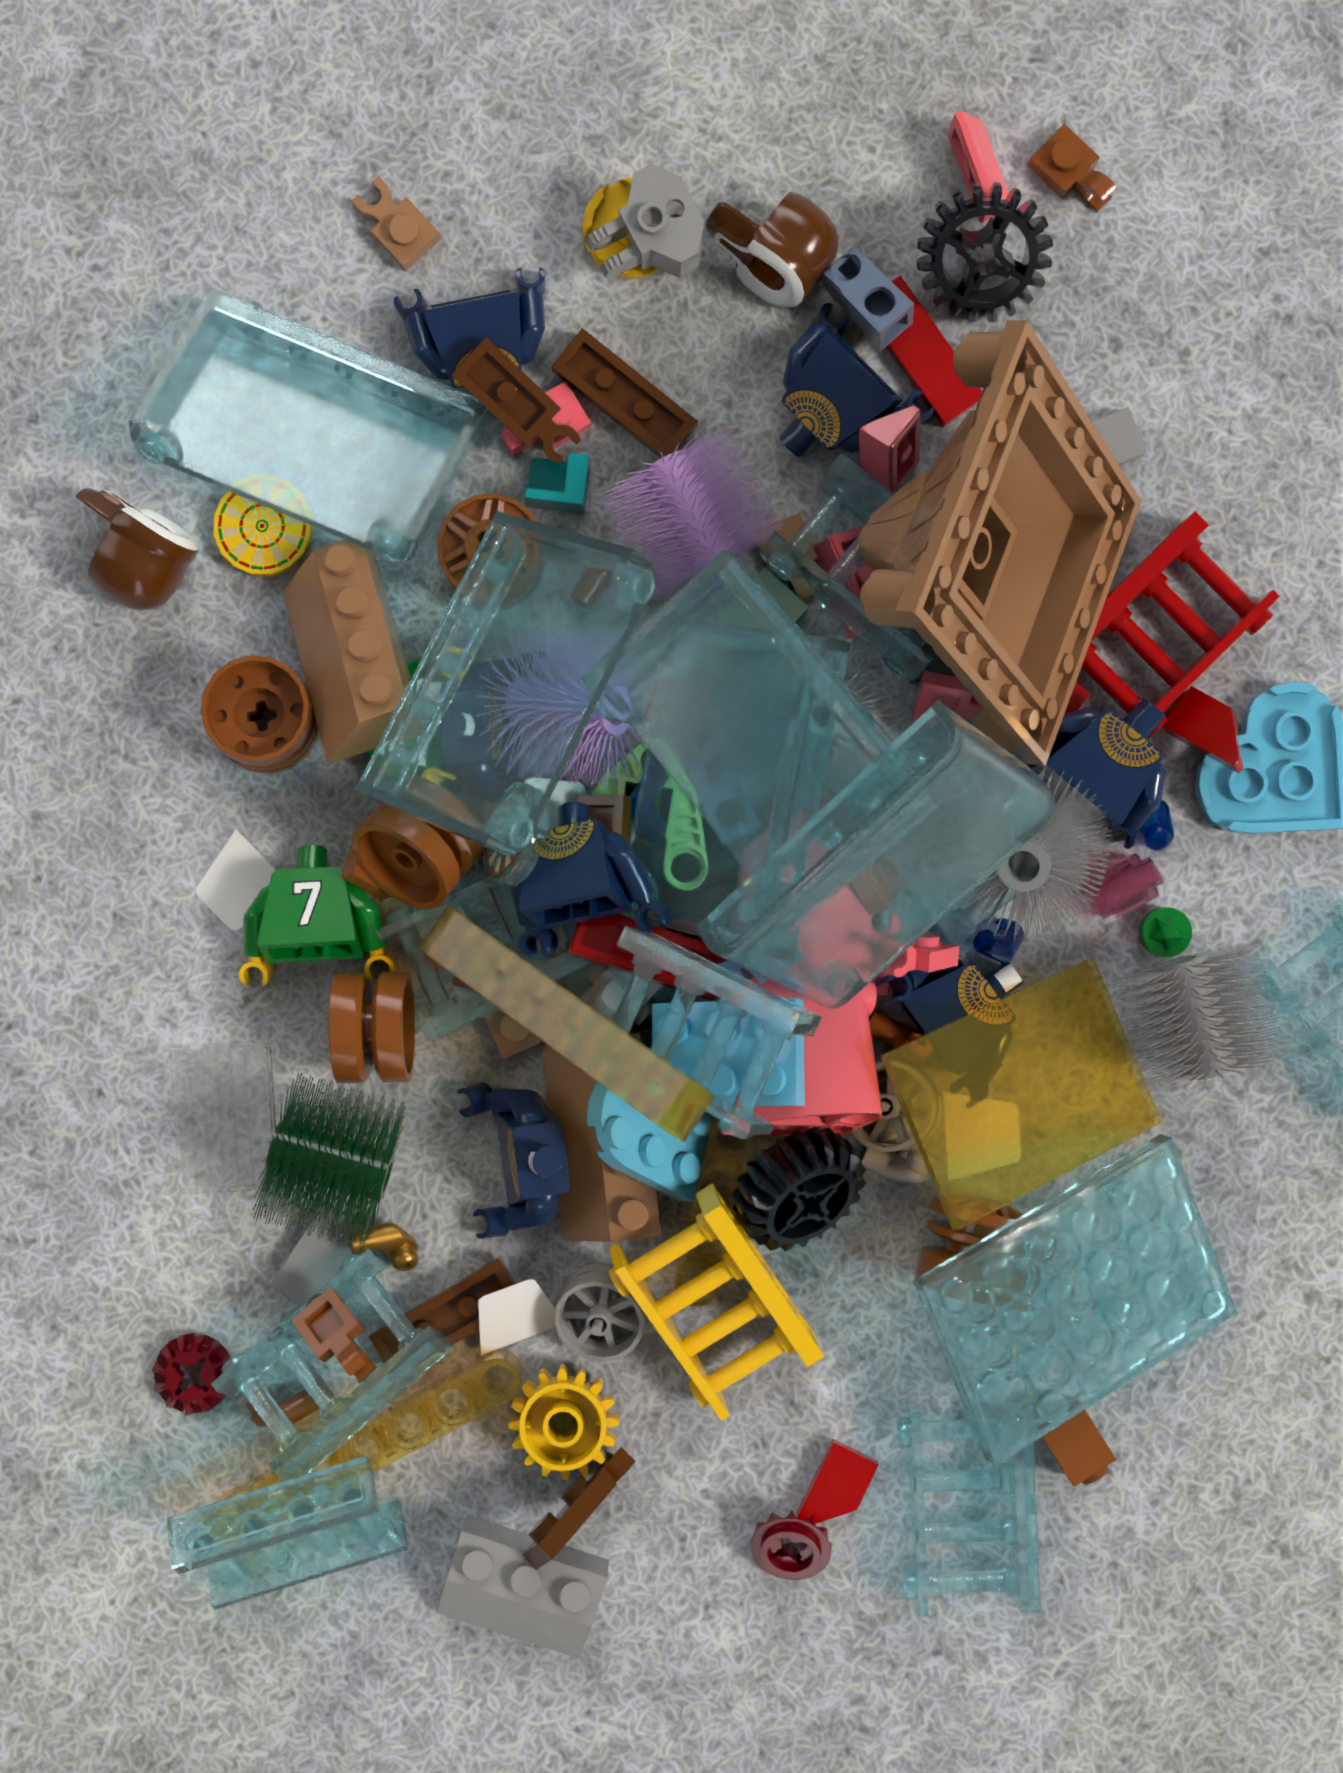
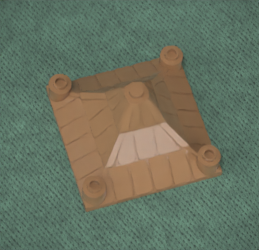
(1006, 541)

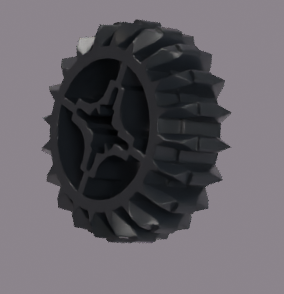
(1002, 263)
(798, 1188)

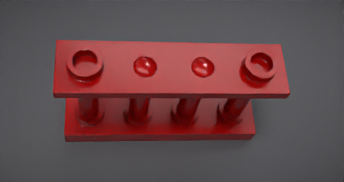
(1150, 582)

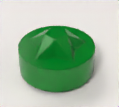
(1165, 932)

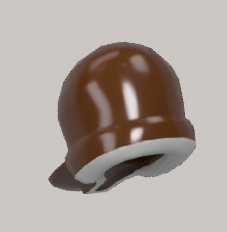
(783, 254)
(140, 554)

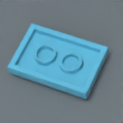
(787, 1078)

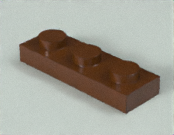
(624, 395)
(451, 1310)

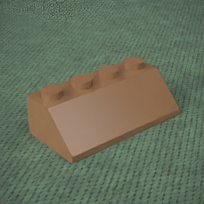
(347, 647)
(601, 1200)

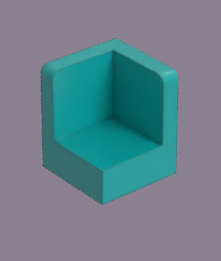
(558, 485)

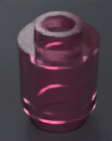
(1125, 886)

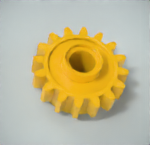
(556, 1448)

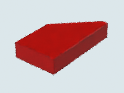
(1206, 727)
(837, 1483)

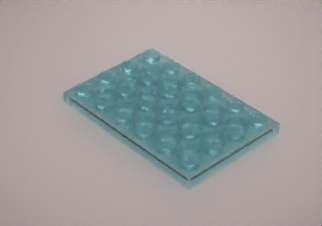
(1075, 1298)

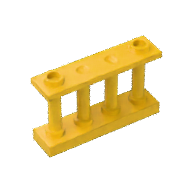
(739, 1261)

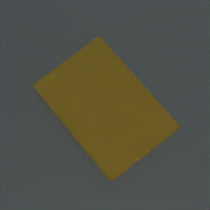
(1020, 1092)

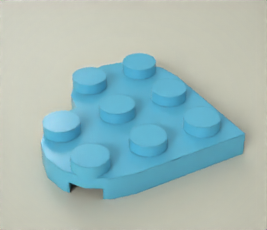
(1290, 767)
(644, 1149)

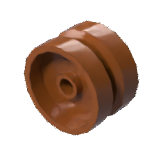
(411, 857)
(372, 1027)

